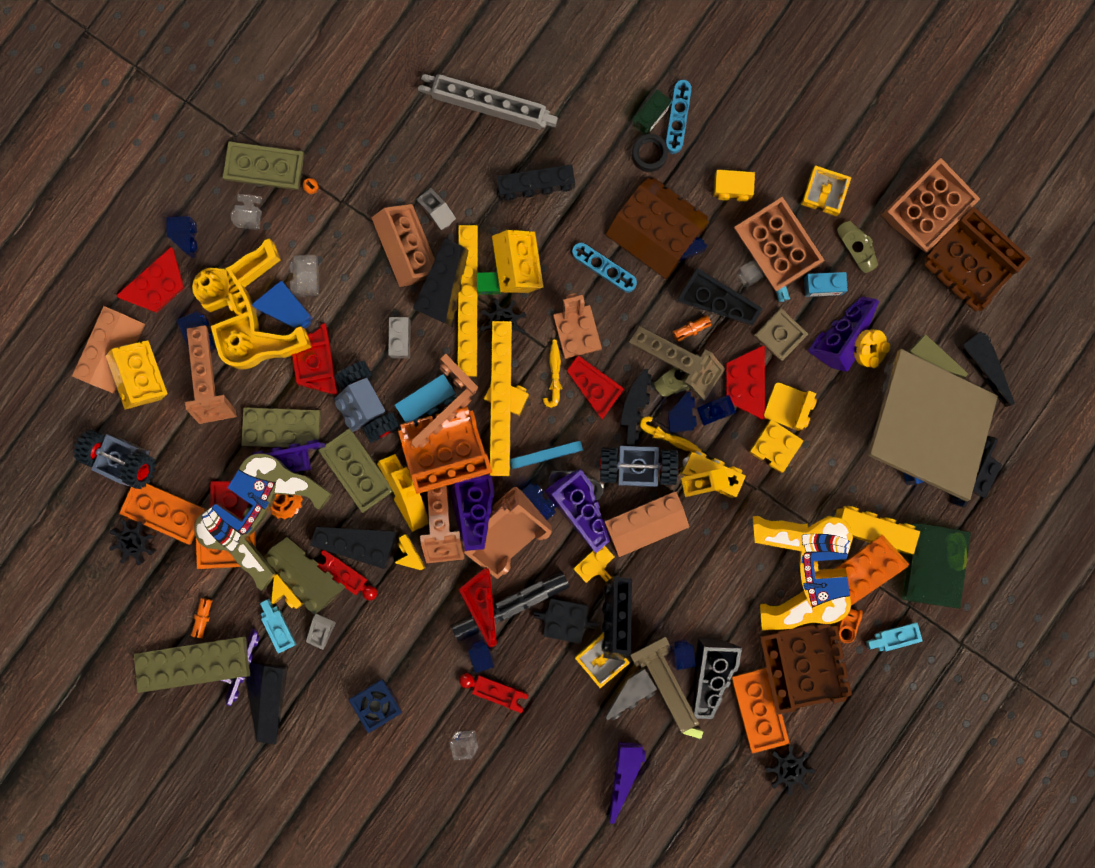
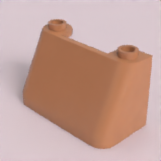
(510, 528)

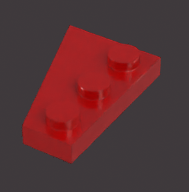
(595, 386)

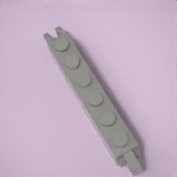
(488, 101)

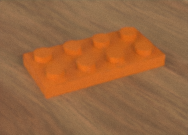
(162, 512)
(872, 567)
(757, 710)

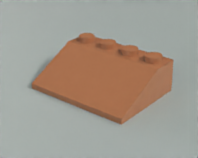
(930, 205)
(779, 244)

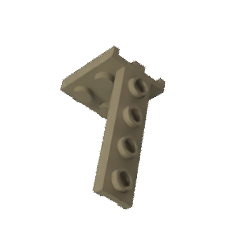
(702, 370)
(654, 659)

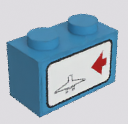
(825, 284)

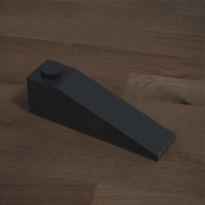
(985, 361)

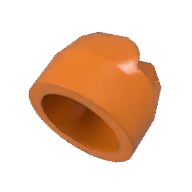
(307, 189)

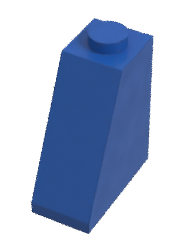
(283, 306)

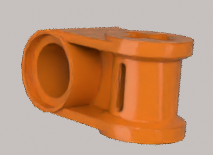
(851, 624)

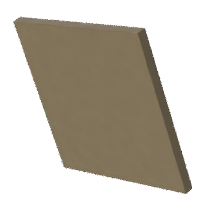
(933, 425)

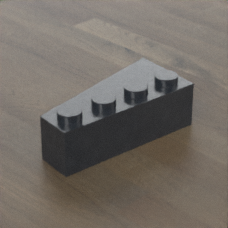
(443, 283)
(361, 545)

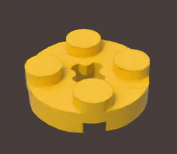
(879, 348)

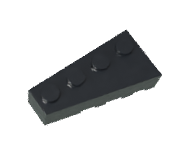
(716, 298)

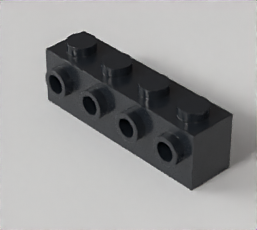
(536, 182)
(617, 618)

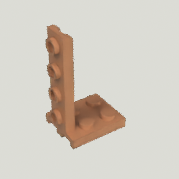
(576, 327)
(461, 381)
(206, 406)
(441, 543)

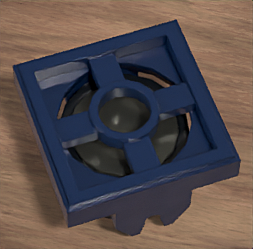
(375, 705)

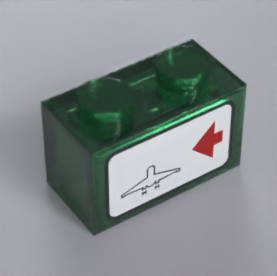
(652, 112)

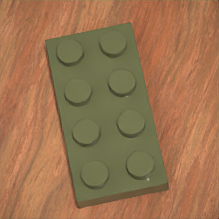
(263, 165)
(279, 427)
(356, 470)

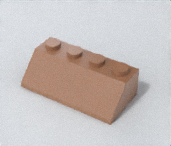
(404, 243)
(109, 332)
(647, 524)

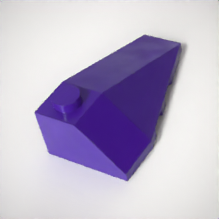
(837, 345)
(578, 504)
(472, 509)
(627, 767)

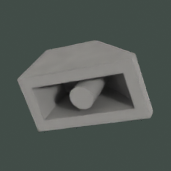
(436, 208)

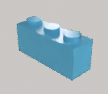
(426, 400)

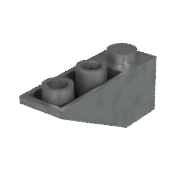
(634, 689)

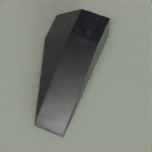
(714, 668)
(266, 696)

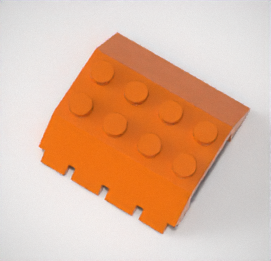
(449, 456)

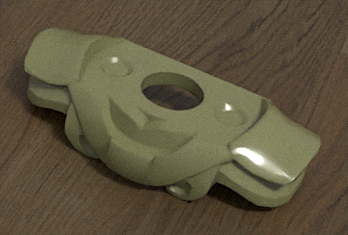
(866, 258)
(669, 384)

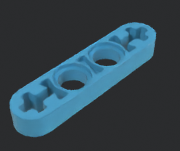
(678, 116)
(602, 270)
(546, 455)

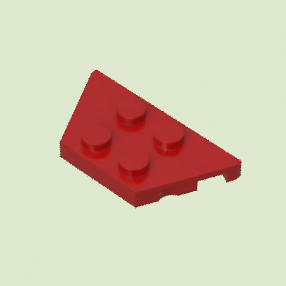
(156, 284)
(315, 365)
(747, 382)

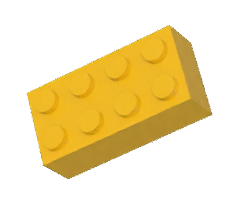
(868, 527)

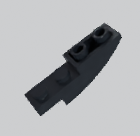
(636, 399)

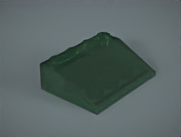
(937, 566)

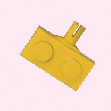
(594, 565)

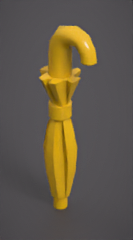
(555, 386)
(657, 432)

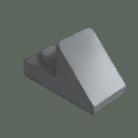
(320, 631)

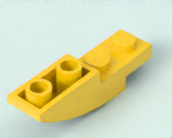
(406, 499)

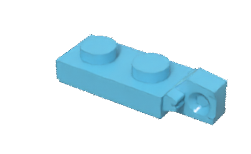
(276, 627)
(896, 637)

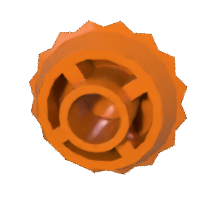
(286, 505)

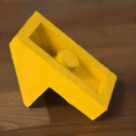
(412, 559)
(281, 589)

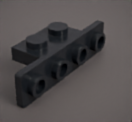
(986, 473)

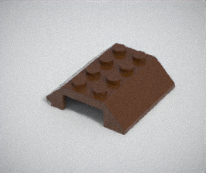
(657, 226)
(975, 259)
(805, 667)

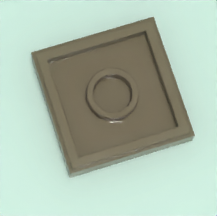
(781, 334)

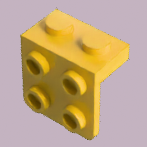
(790, 406)

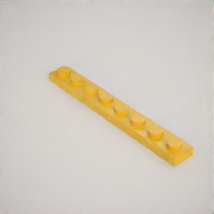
(468, 303)
(501, 398)

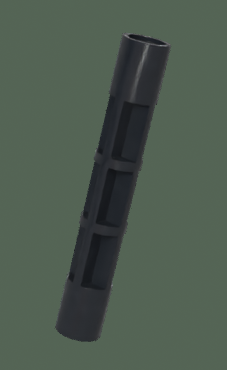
(514, 604)

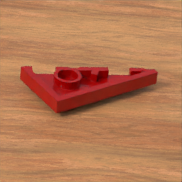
(478, 598)

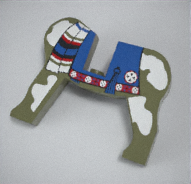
(257, 483)

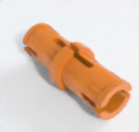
(692, 328)
(201, 617)

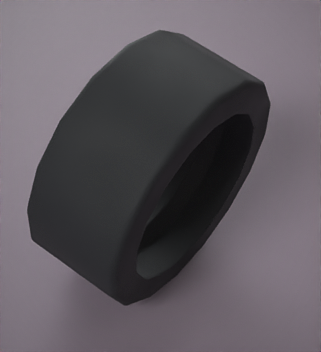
(653, 138)

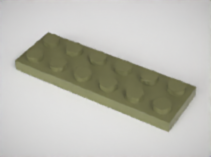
(191, 664)

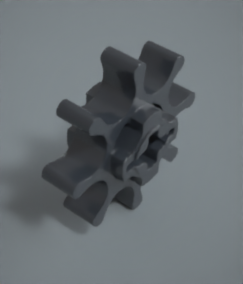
(500, 313)
(133, 541)
(782, 773)

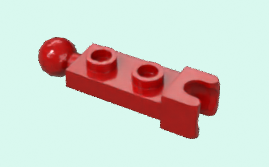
(347, 576)
(494, 691)

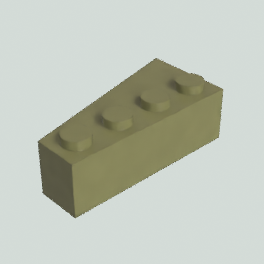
(303, 575)

